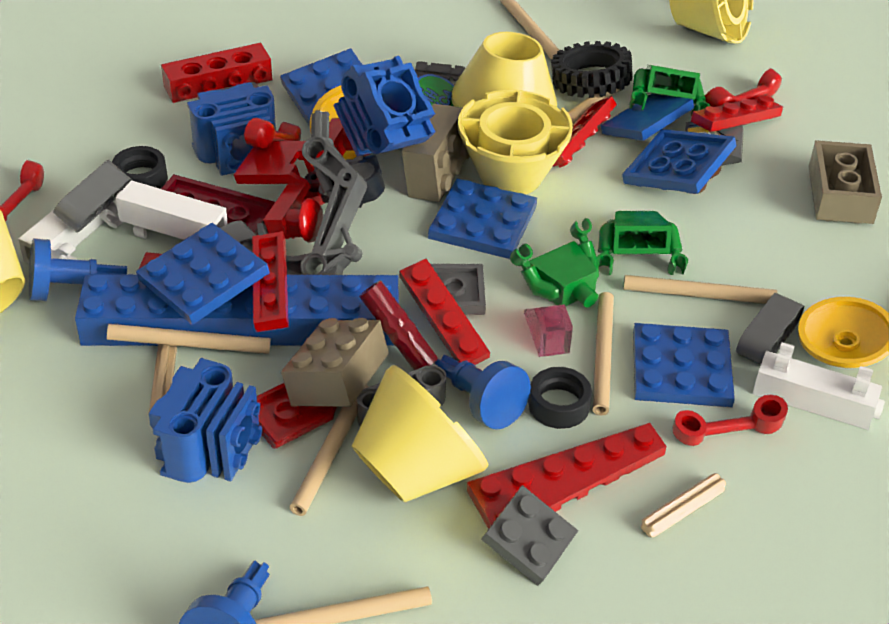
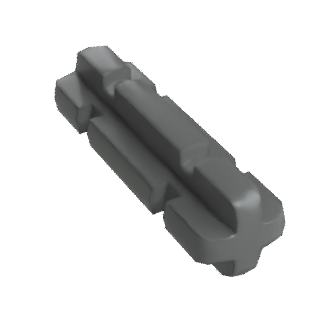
(443, 70)

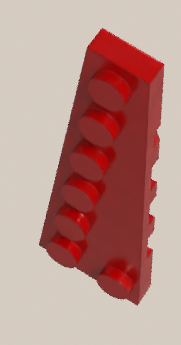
(568, 472)

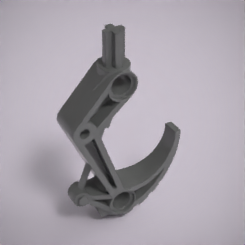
(341, 209)

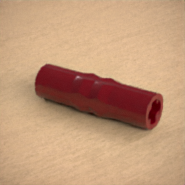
(398, 326)

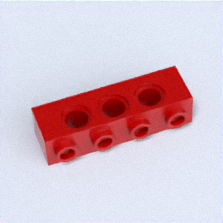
(215, 71)

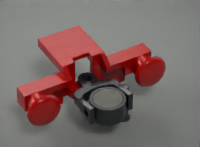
(298, 206)

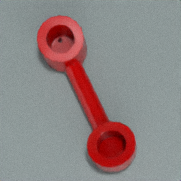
(767, 85)
(262, 133)
(31, 180)
(765, 418)

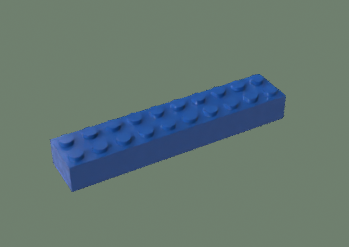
(310, 301)

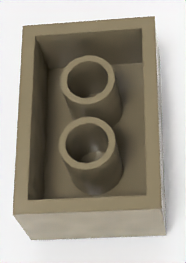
(436, 162)
(844, 182)
(335, 363)

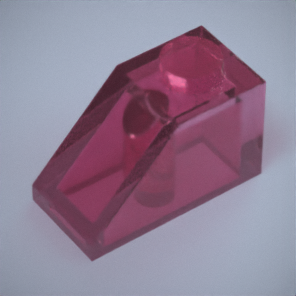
(550, 329)

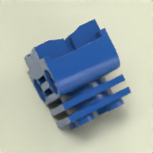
(384, 107)
(220, 123)
(205, 423)

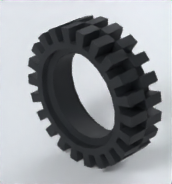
(615, 76)

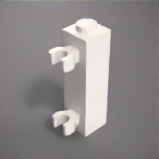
(165, 211)
(61, 236)
(820, 389)

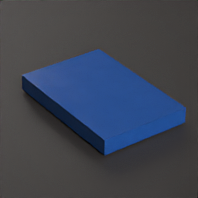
(641, 124)

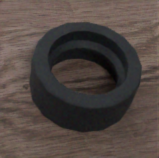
(143, 157)
(560, 415)

